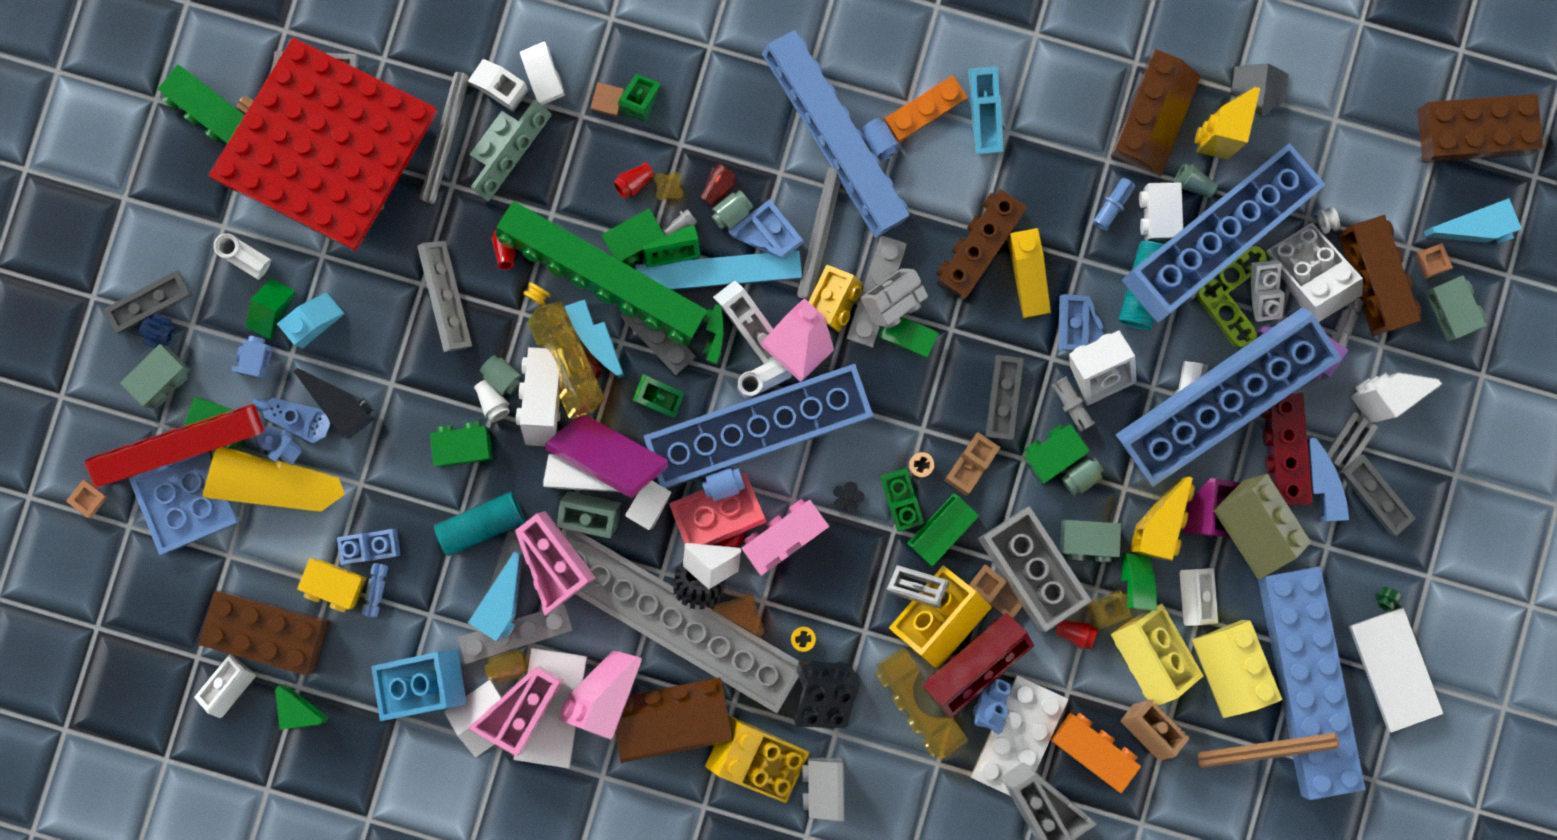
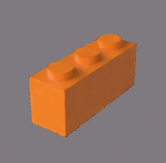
(1096, 751)

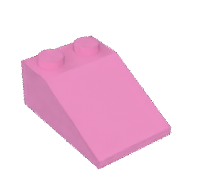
(602, 695)

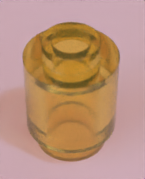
(506, 666)

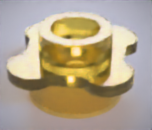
(672, 192)

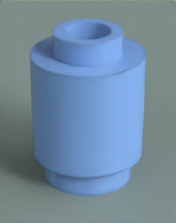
(879, 139)
(723, 484)

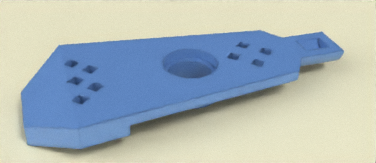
(303, 422)

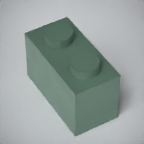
(1456, 308)
(156, 377)
(589, 514)
(1090, 539)

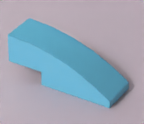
(986, 109)
(594, 337)

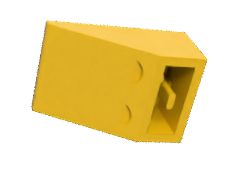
(1159, 528)
(758, 761)

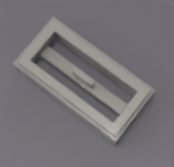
(1363, 423)
(934, 602)

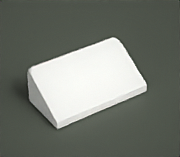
(1198, 597)
(224, 686)

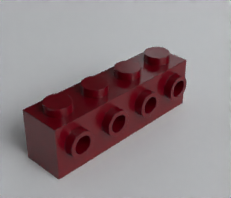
(1288, 449)
(978, 665)

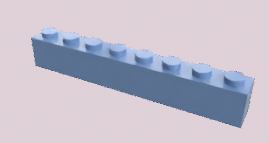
(835, 133)

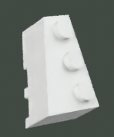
(540, 397)

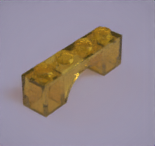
(578, 384)
(941, 733)

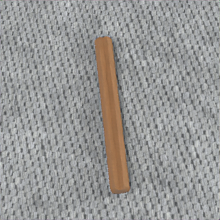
(1268, 750)

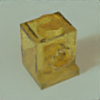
(1101, 617)

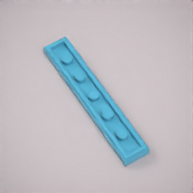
(725, 270)

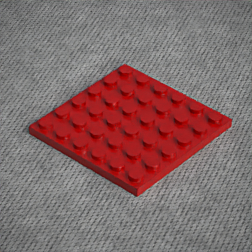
(323, 144)

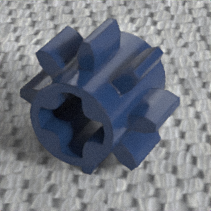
(157, 331)

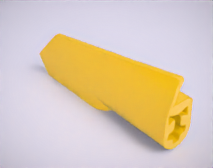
(266, 482)

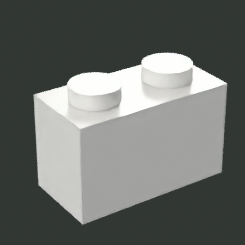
(1161, 211)

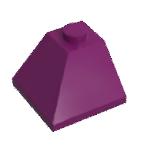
(1201, 508)

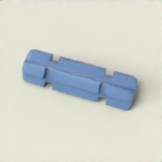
(374, 590)

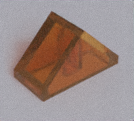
(743, 612)

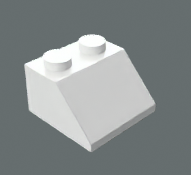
(1103, 367)

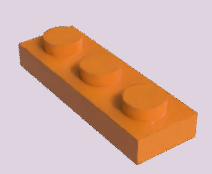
(925, 108)

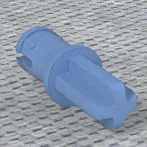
(1114, 204)

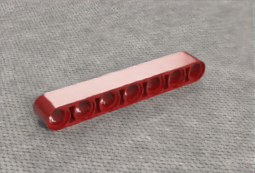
(174, 445)

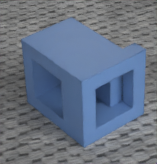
(253, 358)

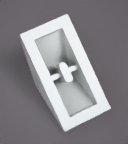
(648, 505)
(711, 563)

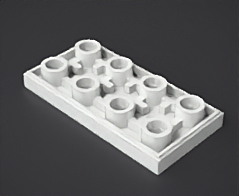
(1395, 670)
(554, 739)

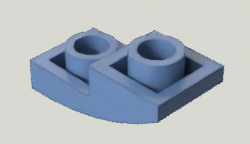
(368, 546)

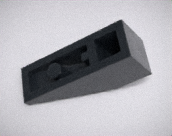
(341, 407)

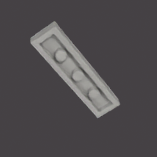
(884, 264)
(444, 296)
(526, 631)

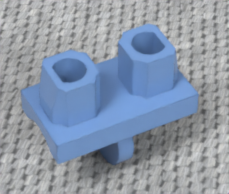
(278, 444)
(991, 706)

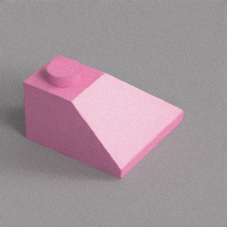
(800, 340)

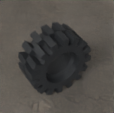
(695, 594)

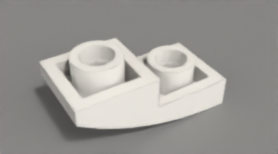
(542, 73)
(1265, 290)

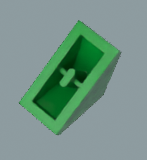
(639, 98)
(268, 308)
(658, 396)
(295, 710)

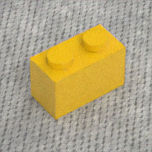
(331, 584)

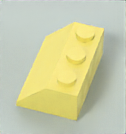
(1157, 656)
(1236, 669)

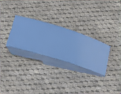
(1326, 484)

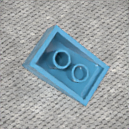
(419, 685)

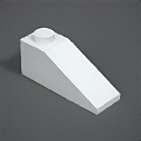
(745, 317)

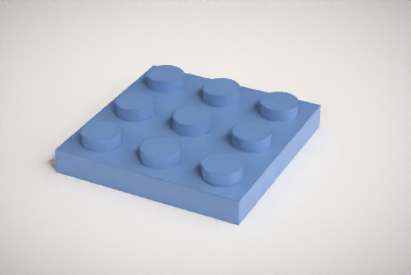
(175, 503)

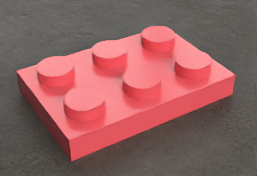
(711, 522)

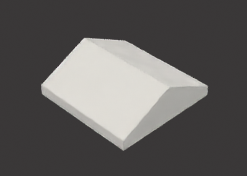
(463, 716)

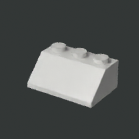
(1391, 395)
(564, 475)

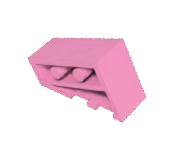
(784, 536)
(552, 561)
(519, 711)

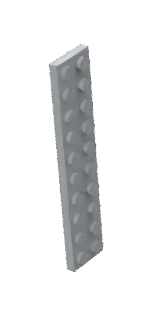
(693, 634)

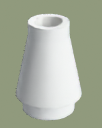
(491, 401)

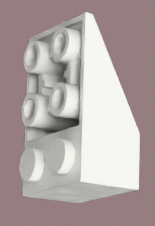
(1316, 272)

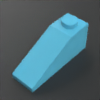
(1482, 226)
(499, 605)

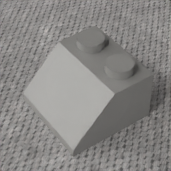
(825, 788)

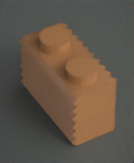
(1154, 730)

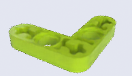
(1222, 298)

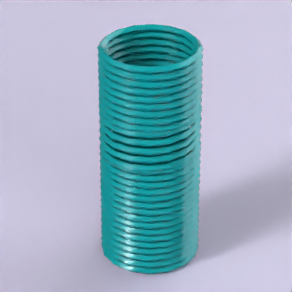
(1132, 311)
(478, 523)

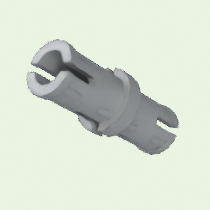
(1073, 404)

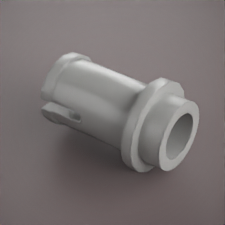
(682, 221)

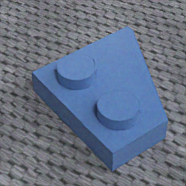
(768, 231)
(1077, 322)

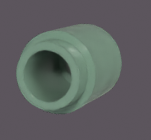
(731, 210)
(501, 375)
(1082, 476)

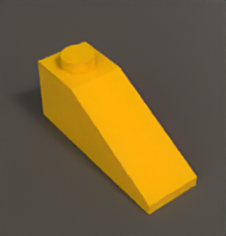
(1029, 272)

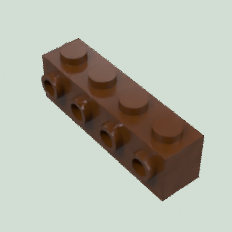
(981, 245)

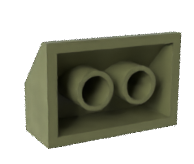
(1262, 525)

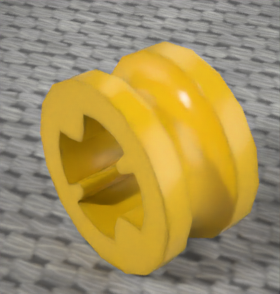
(537, 294)
(809, 645)

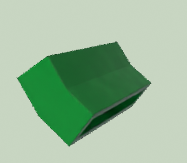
(943, 529)

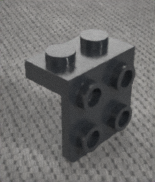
(826, 694)

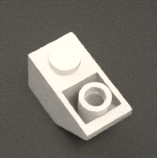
(499, 84)

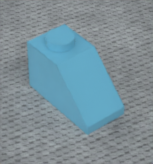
(310, 320)

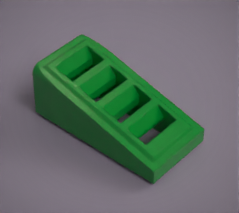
(678, 245)

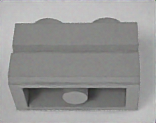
(894, 298)

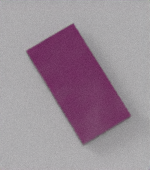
(606, 455)

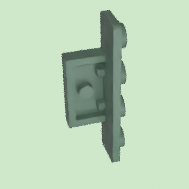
(505, 145)

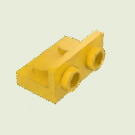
(836, 296)

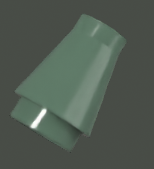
(1195, 181)

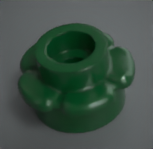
(1389, 599)

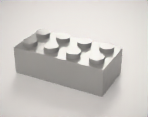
(1034, 569)

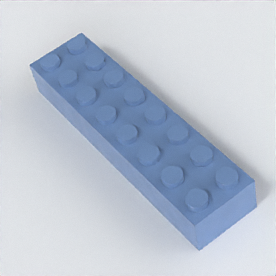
(1223, 232)
(1229, 396)
(760, 426)
(1311, 680)

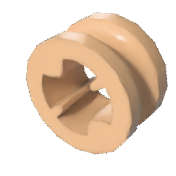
(917, 457)

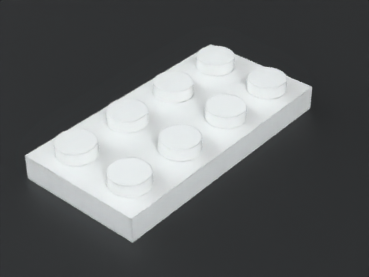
(1025, 735)

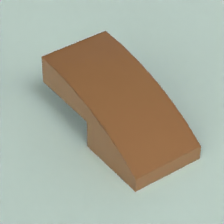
(972, 464)
(995, 591)

